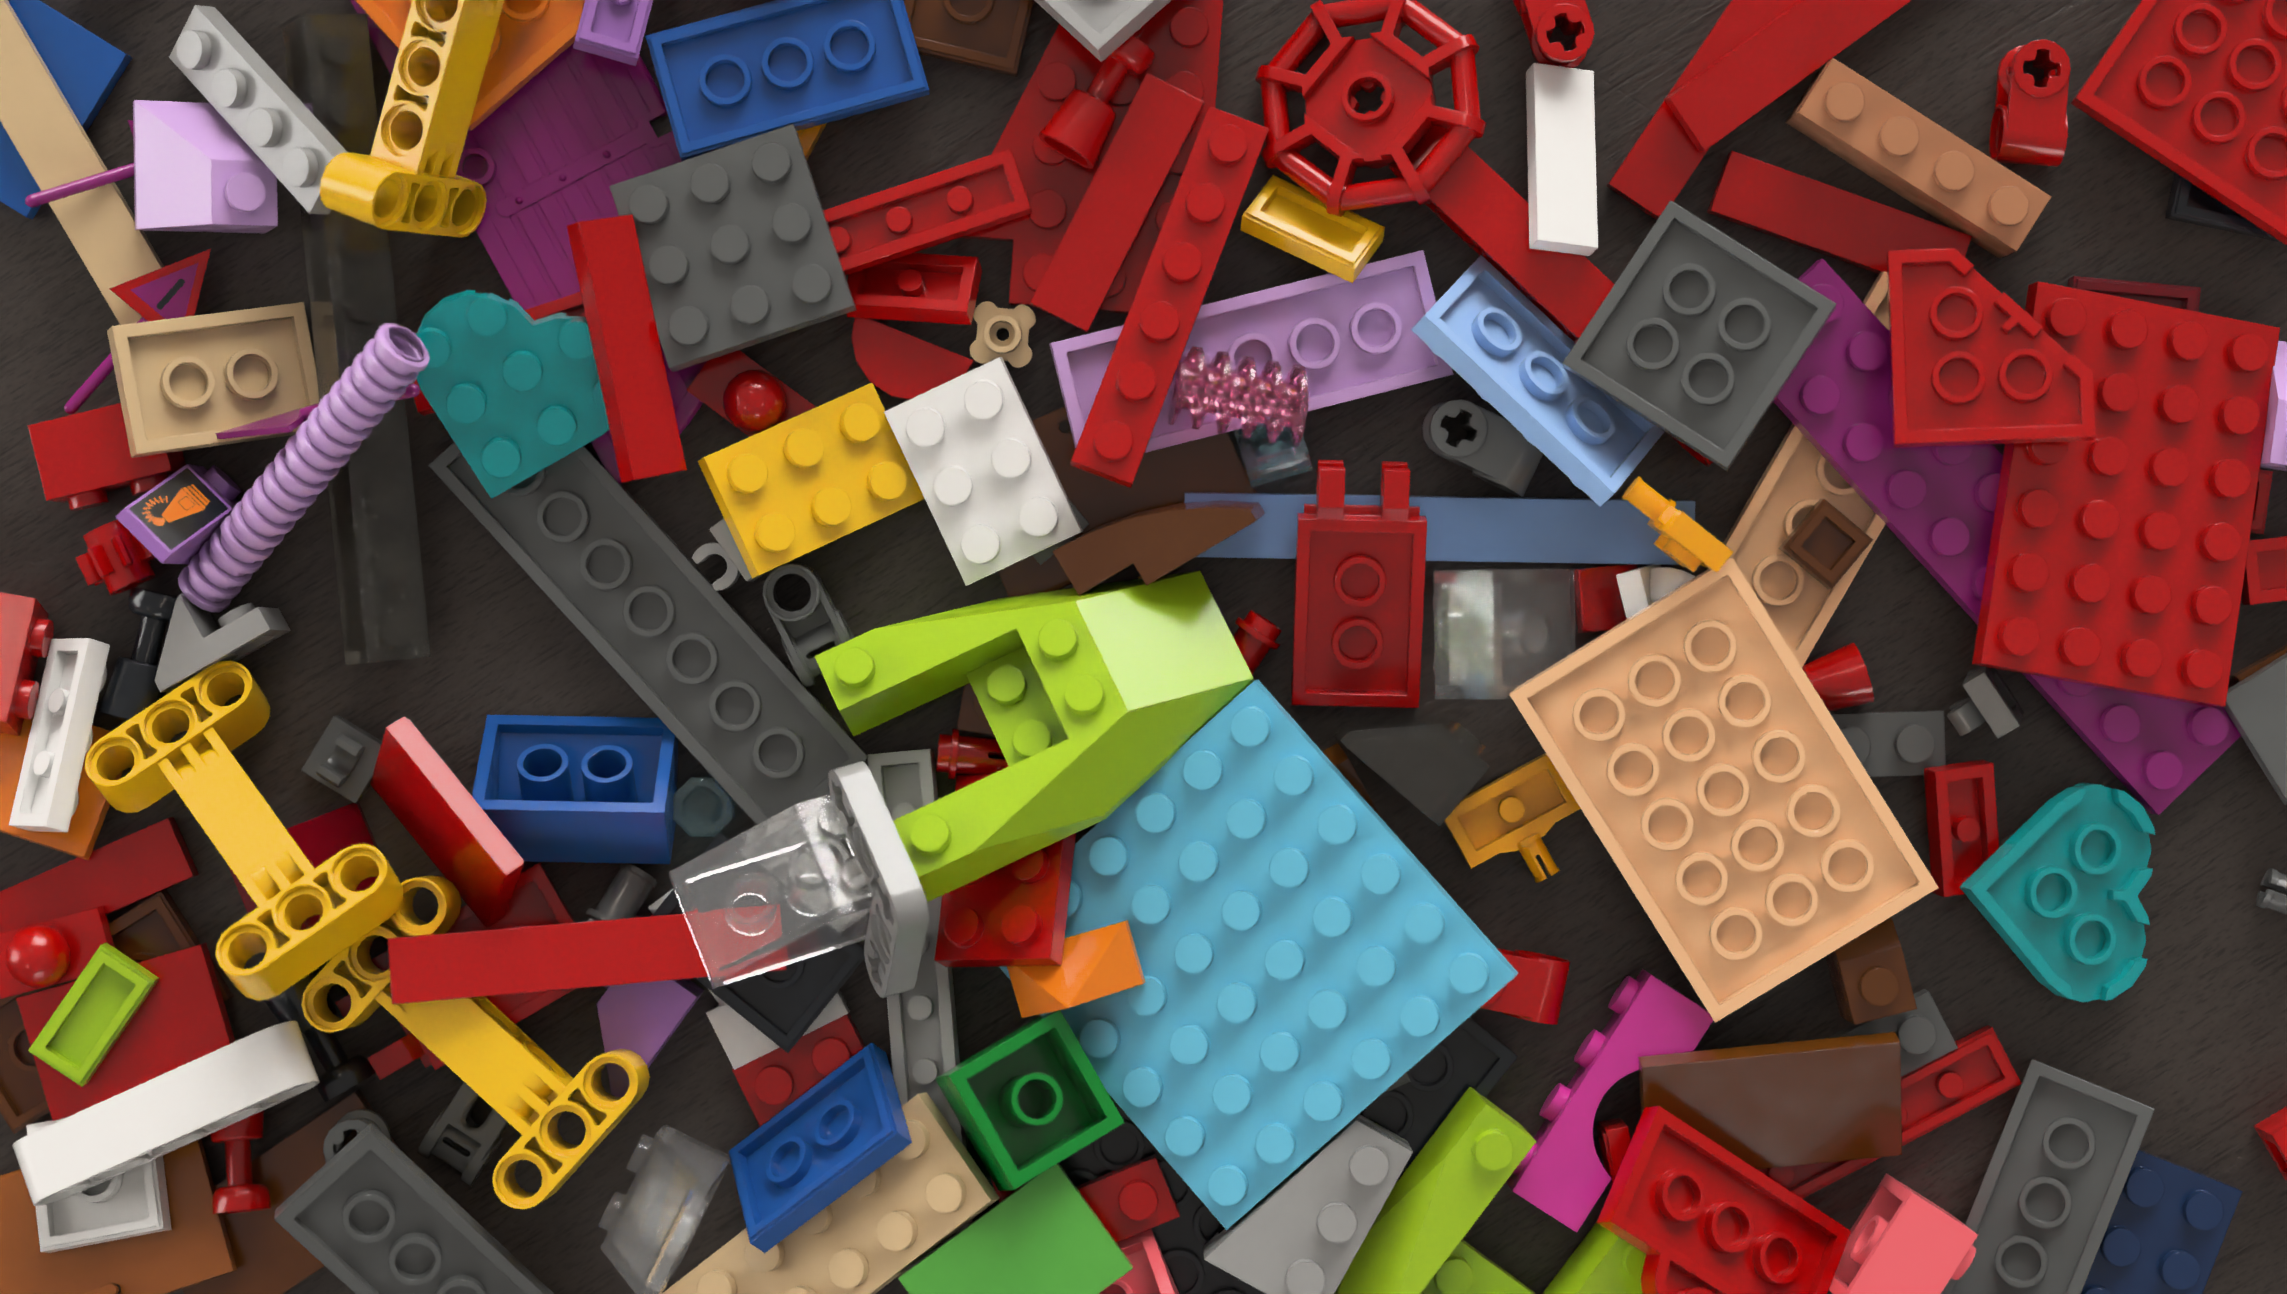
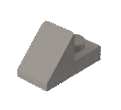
(197, 641)

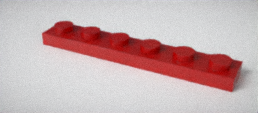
(1169, 297)

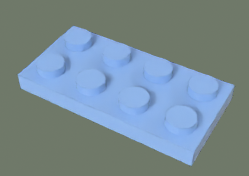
(1516, 365)

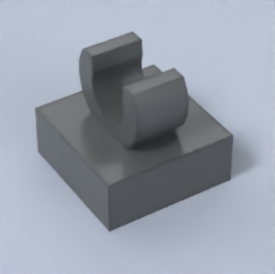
(1986, 701)
(344, 759)

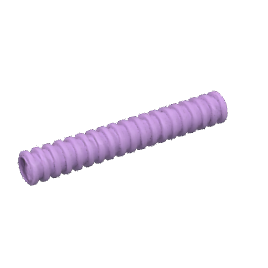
(304, 467)

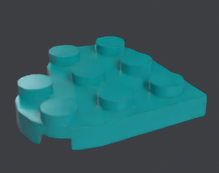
(510, 385)
(2070, 892)

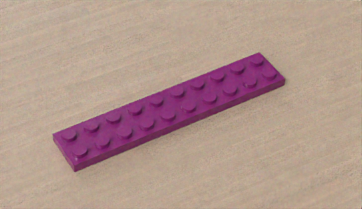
(1944, 511)

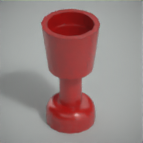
(1084, 117)
(1841, 678)
(240, 1193)

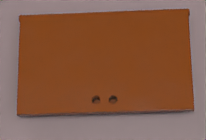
(143, 1264)

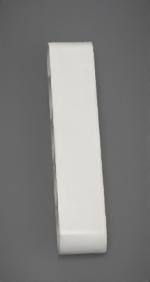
(165, 1113)

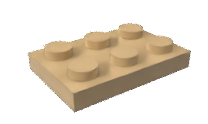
(211, 374)

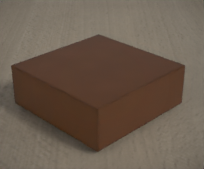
(1826, 543)

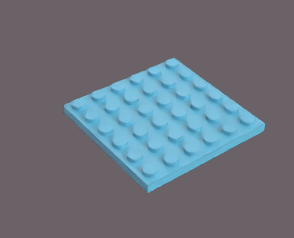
(1279, 951)

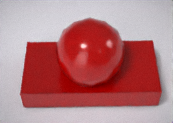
(746, 393)
(50, 951)

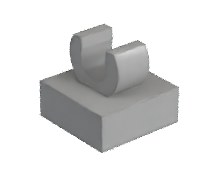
(729, 551)

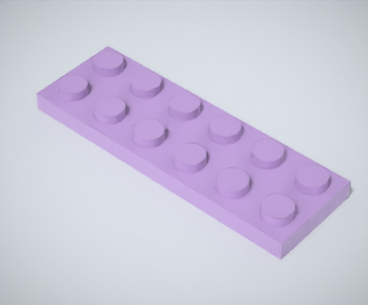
(1344, 334)

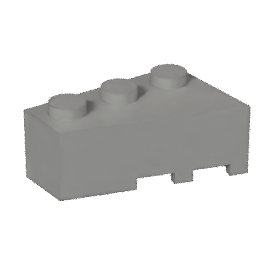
(1316, 1217)

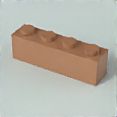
(1918, 159)

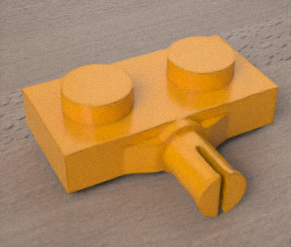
(1679, 534)
(1513, 816)

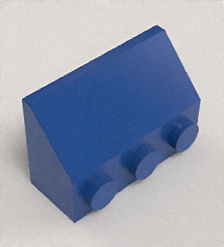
(580, 787)

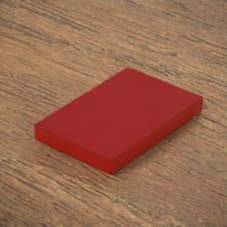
(446, 821)
(172, 1027)

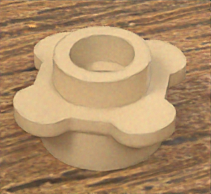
(989, 321)

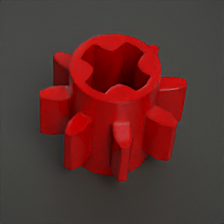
(115, 559)

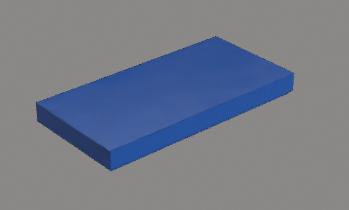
(783, 68)

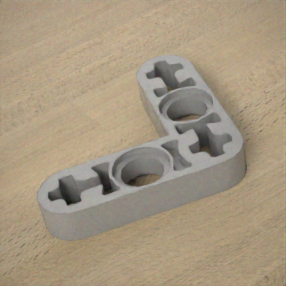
(899, 904)

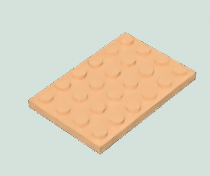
(1723, 789)

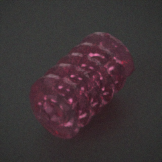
(1241, 395)

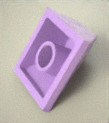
(197, 172)

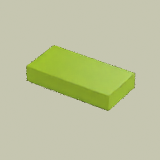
(93, 1014)

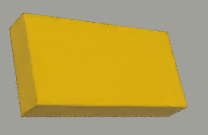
(1302, 227)

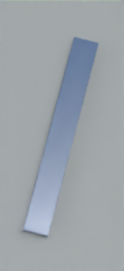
(1473, 528)

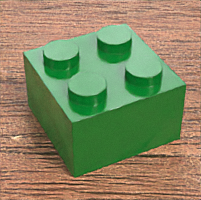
(1029, 1100)

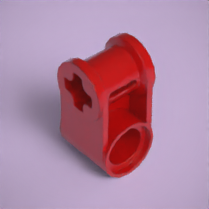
(1540, 20)
(2031, 115)
(1536, 989)

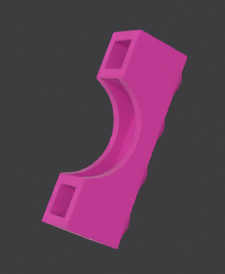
(1562, 1167)

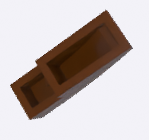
(1152, 540)

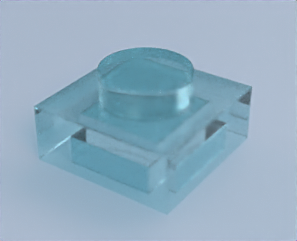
(1271, 461)

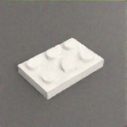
(983, 471)

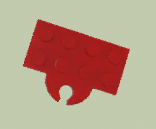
(1715, 1218)

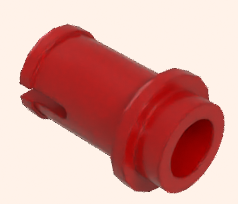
(1255, 638)
(968, 755)

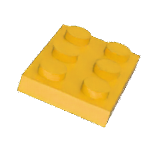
(810, 480)

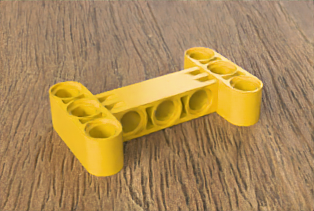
(411, 178)
(244, 829)
(484, 1052)

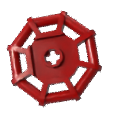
(1380, 135)

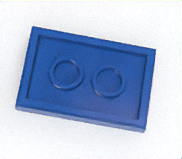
(84, 71)
(819, 1147)

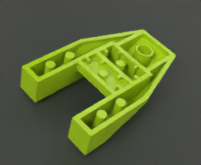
(1077, 693)
(1436, 1201)

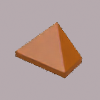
(1091, 968)

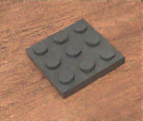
(734, 248)
(1699, 335)

